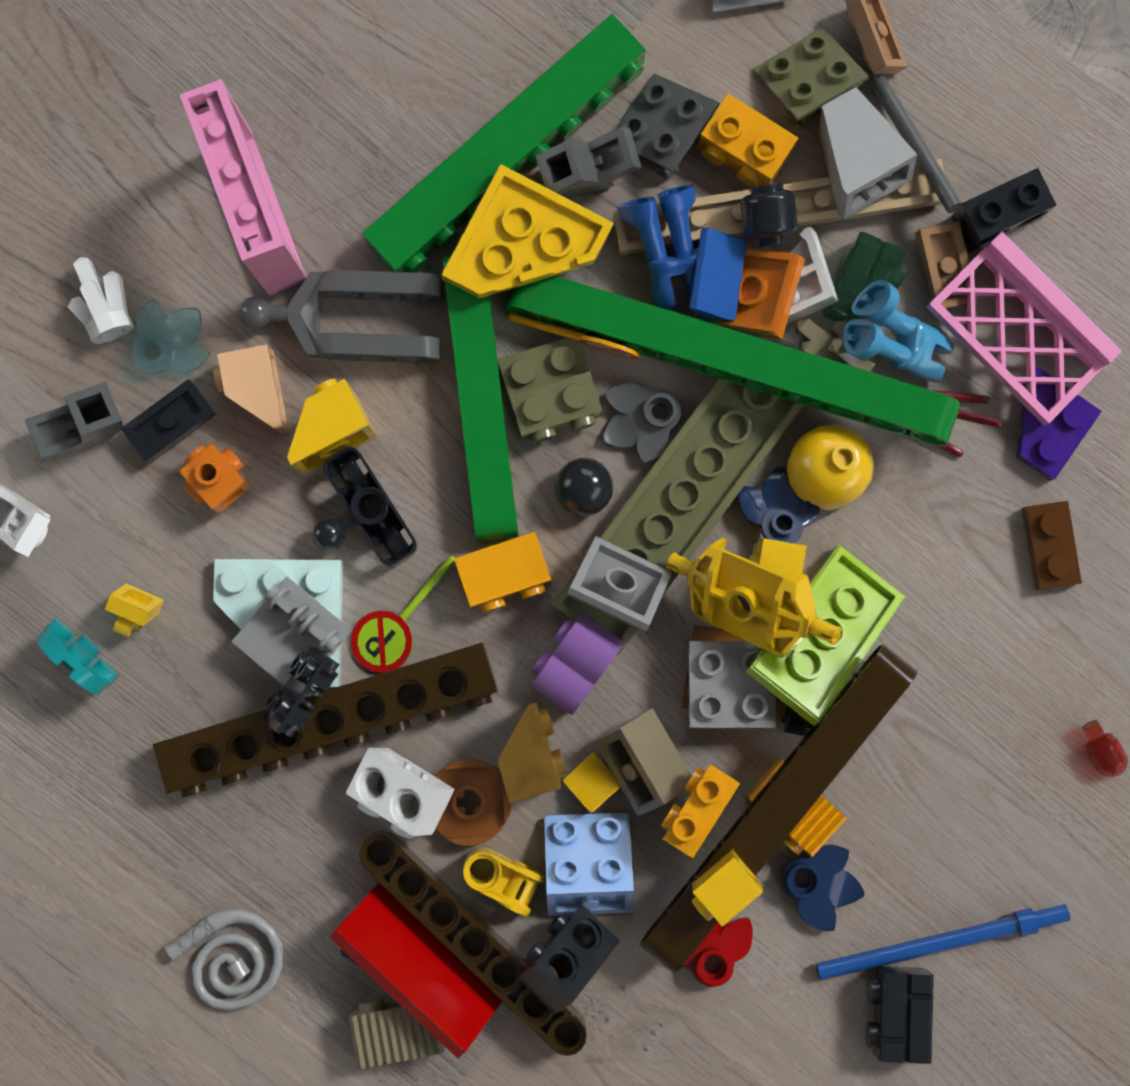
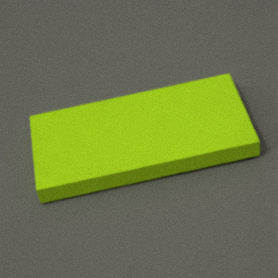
(815, 670)

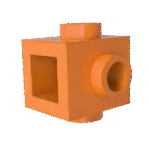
(224, 487)

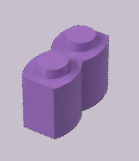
(576, 663)

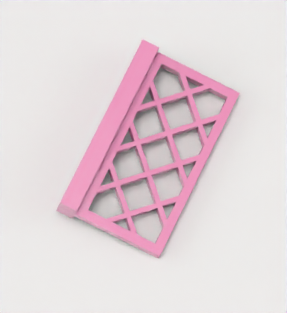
(1048, 304)

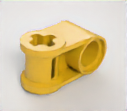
(505, 880)

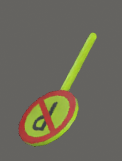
(383, 638)

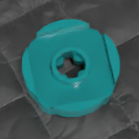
(77, 656)

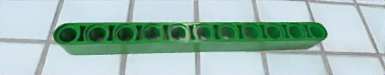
(740, 358)

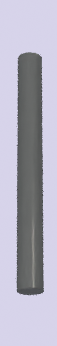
(912, 136)

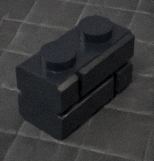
(901, 1014)

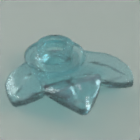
(173, 334)

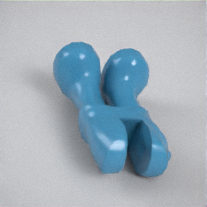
(913, 341)

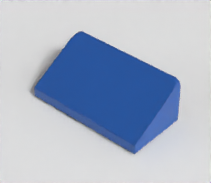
(717, 276)

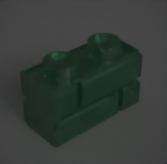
(866, 262)

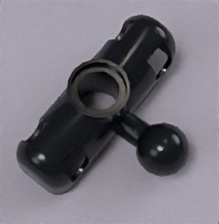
(385, 528)

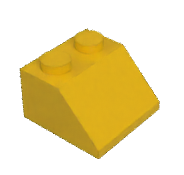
(327, 425)

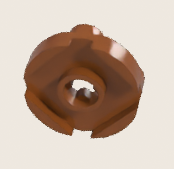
(488, 817)

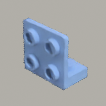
(589, 863)

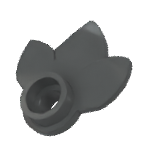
(635, 423)

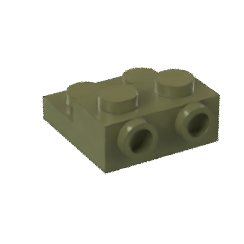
(550, 389)

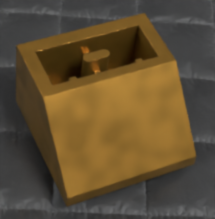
(527, 759)

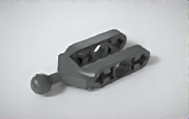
(305, 310)

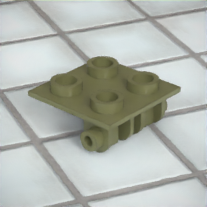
(810, 75)

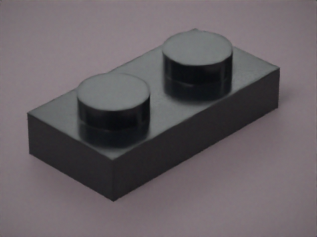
(168, 421)

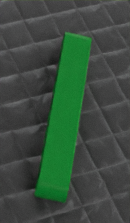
(482, 415)

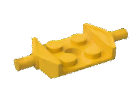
(779, 606)

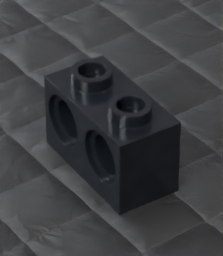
(1004, 209)
(572, 963)

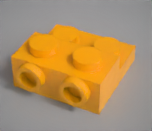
(694, 821)

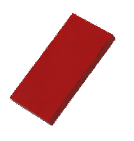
(416, 970)

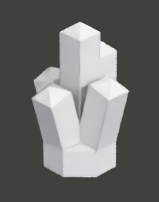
(105, 305)

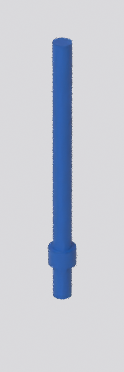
(1023, 922)

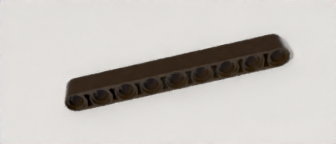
(787, 796)

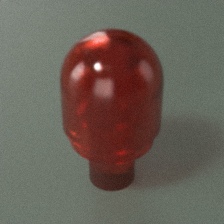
(1105, 750)

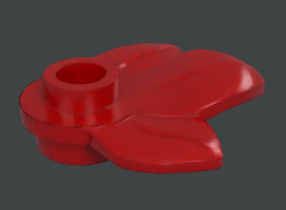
(725, 943)

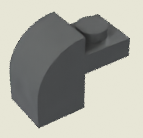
(589, 167)
(82, 423)

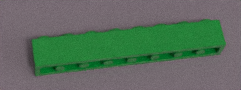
(513, 138)

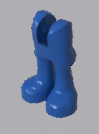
(644, 216)

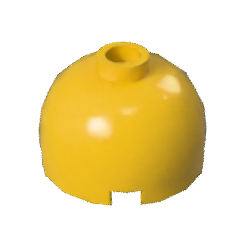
(830, 466)

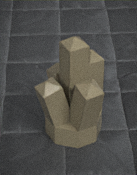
(826, 346)

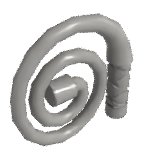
(236, 967)

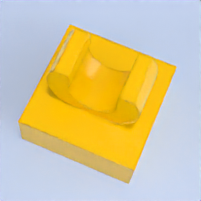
(133, 608)

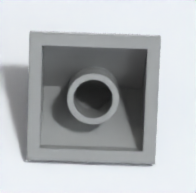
(619, 584)

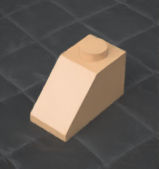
(252, 382)

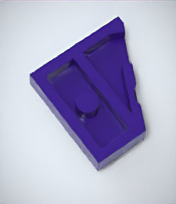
(1051, 446)

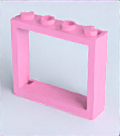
(243, 187)

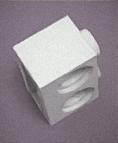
(402, 783)

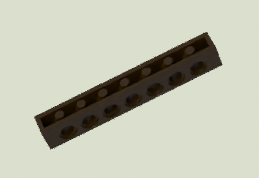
(179, 755)

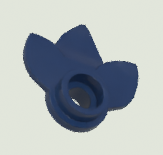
(775, 503)
(827, 886)

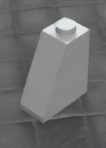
(862, 152)

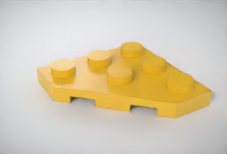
(523, 237)

